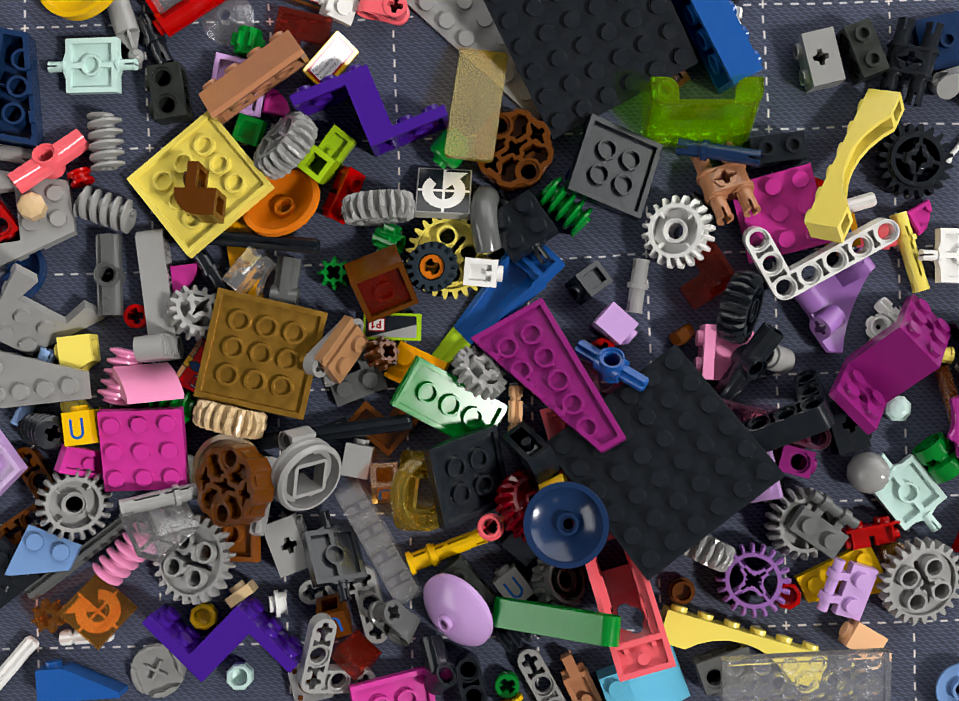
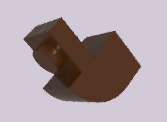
(197, 200)

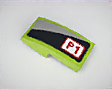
(395, 327)

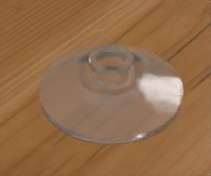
(221, 30)

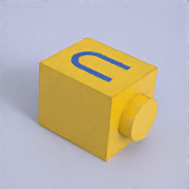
(80, 426)

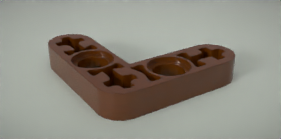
(30, 479)

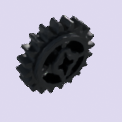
(920, 143)

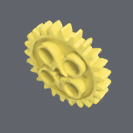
(432, 233)

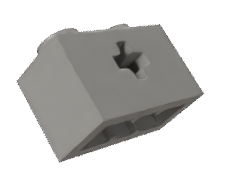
(821, 46)
(278, 532)

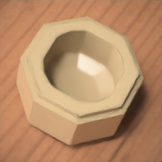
(32, 206)

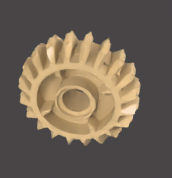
(229, 419)

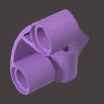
(831, 303)

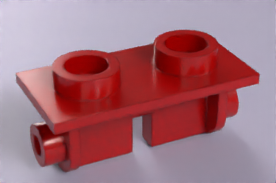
(346, 182)
(881, 529)

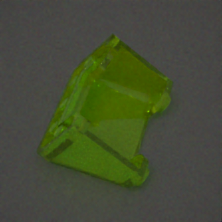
(718, 120)

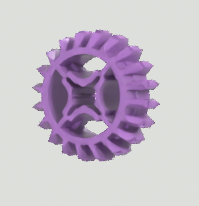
(767, 599)

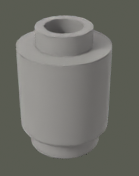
(781, 360)

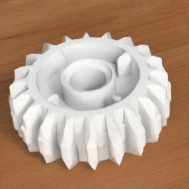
(694, 235)

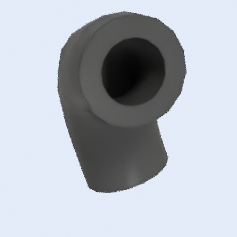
(484, 220)

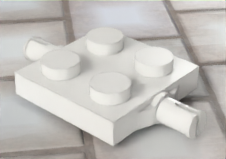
(944, 255)

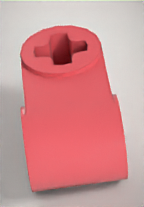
(382, 11)

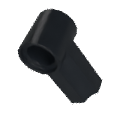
(437, 665)

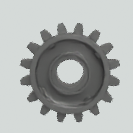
(558, 585)

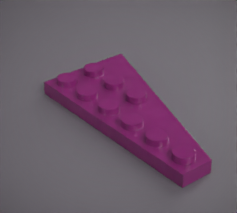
(543, 361)

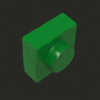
(249, 130)

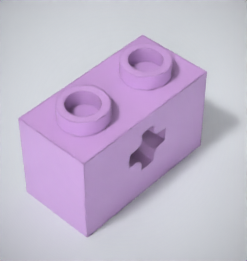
(615, 325)

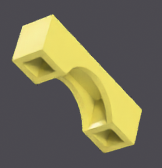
(77, 352)

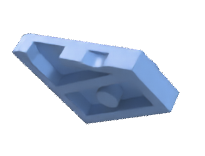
(42, 553)

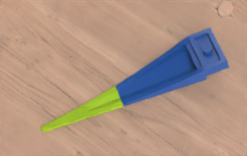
(491, 305)

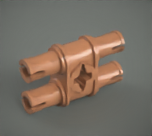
(725, 184)

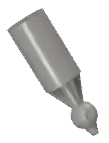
(126, 28)

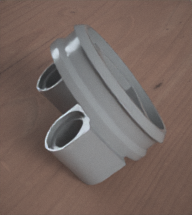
(301, 450)

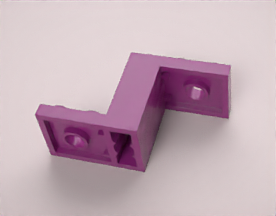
(890, 363)

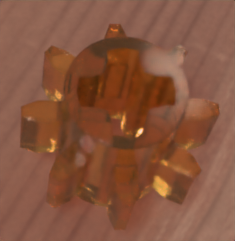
(41, 619)

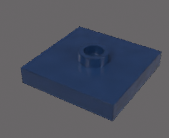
(948, 41)

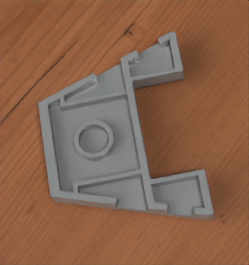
(43, 233)
(31, 325)

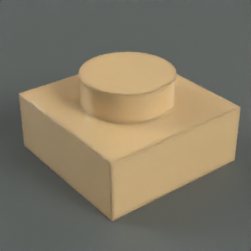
(240, 592)

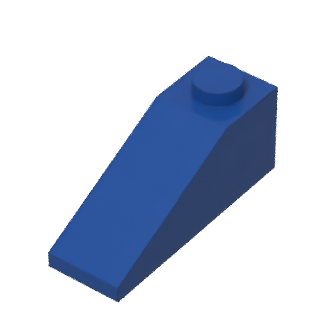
(74, 683)

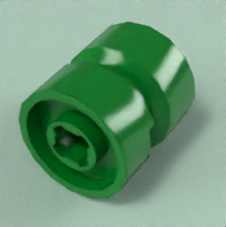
(939, 457)

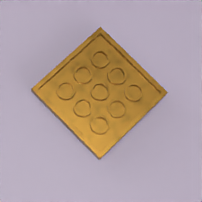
(258, 353)

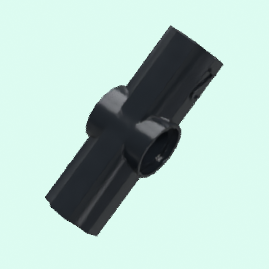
(749, 361)

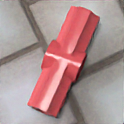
(48, 161)

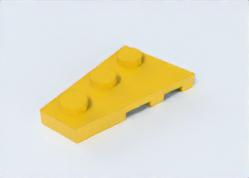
(814, 578)

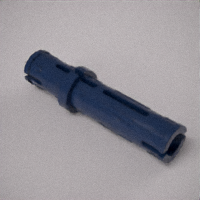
(719, 152)

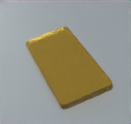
(476, 105)

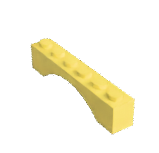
(875, 119)
(689, 629)

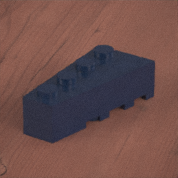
(19, 90)

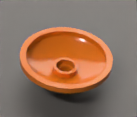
(286, 206)

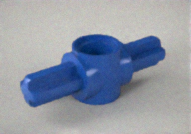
(611, 356)

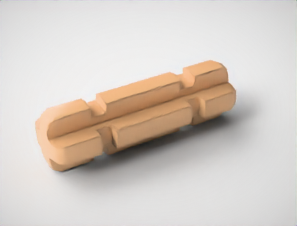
(515, 405)

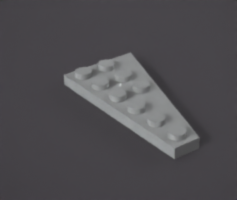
(35, 381)

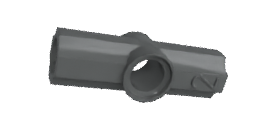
(286, 281)
(109, 293)

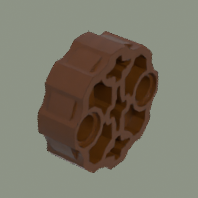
(539, 162)
(234, 485)

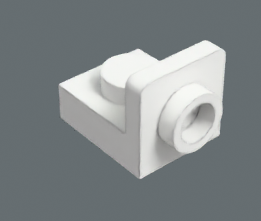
(340, 10)
(482, 272)

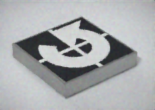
(443, 193)

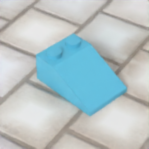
(658, 686)

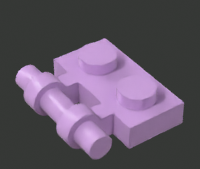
(853, 591)

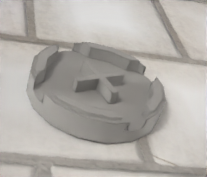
(156, 671)

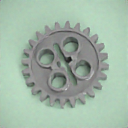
(185, 581)
(920, 588)

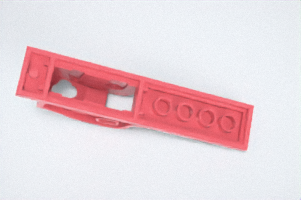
(639, 652)

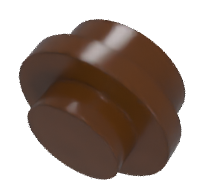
(681, 590)

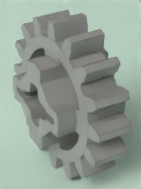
(183, 307)
(479, 373)

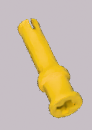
(433, 554)

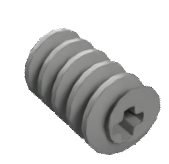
(104, 141)
(105, 210)

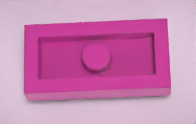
(79, 457)

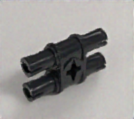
(924, 57)

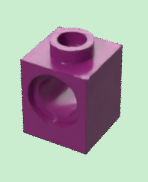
(808, 461)

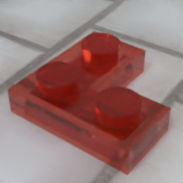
(304, 25)
(712, 280)

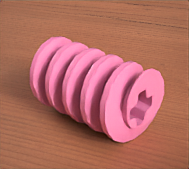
(123, 357)
(119, 563)

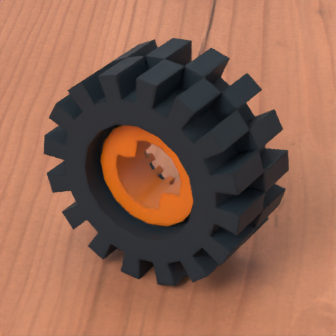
(426, 279)

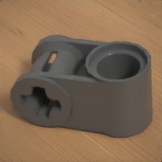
(393, 620)

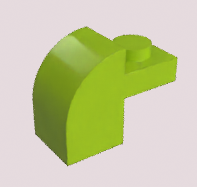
(326, 159)

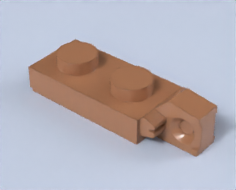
(578, 680)

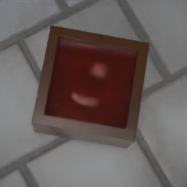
(381, 283)

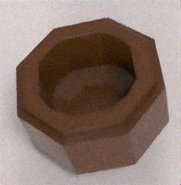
(682, 335)

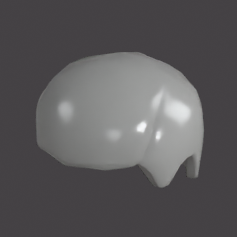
(868, 472)

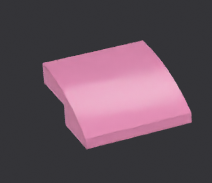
(148, 383)

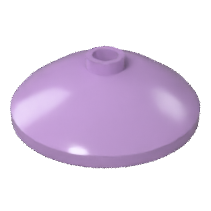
(457, 610)

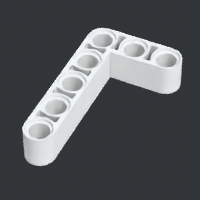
(817, 260)

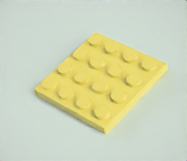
(229, 172)

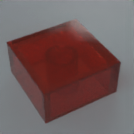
(356, 654)

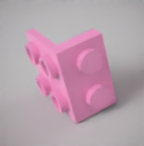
(713, 352)

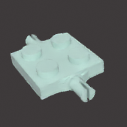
(93, 65)
(910, 494)

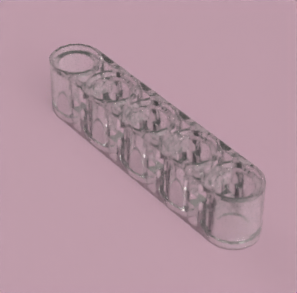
(378, 541)

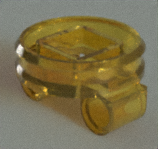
(404, 494)

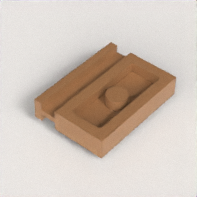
(341, 349)

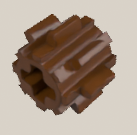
(381, 353)

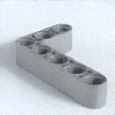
(157, 289)

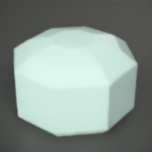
(897, 409)
(240, 675)

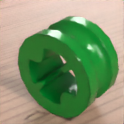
(508, 675)

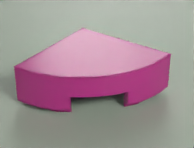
(275, 104)
(920, 216)
(183, 275)

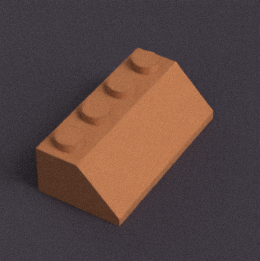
(253, 77)

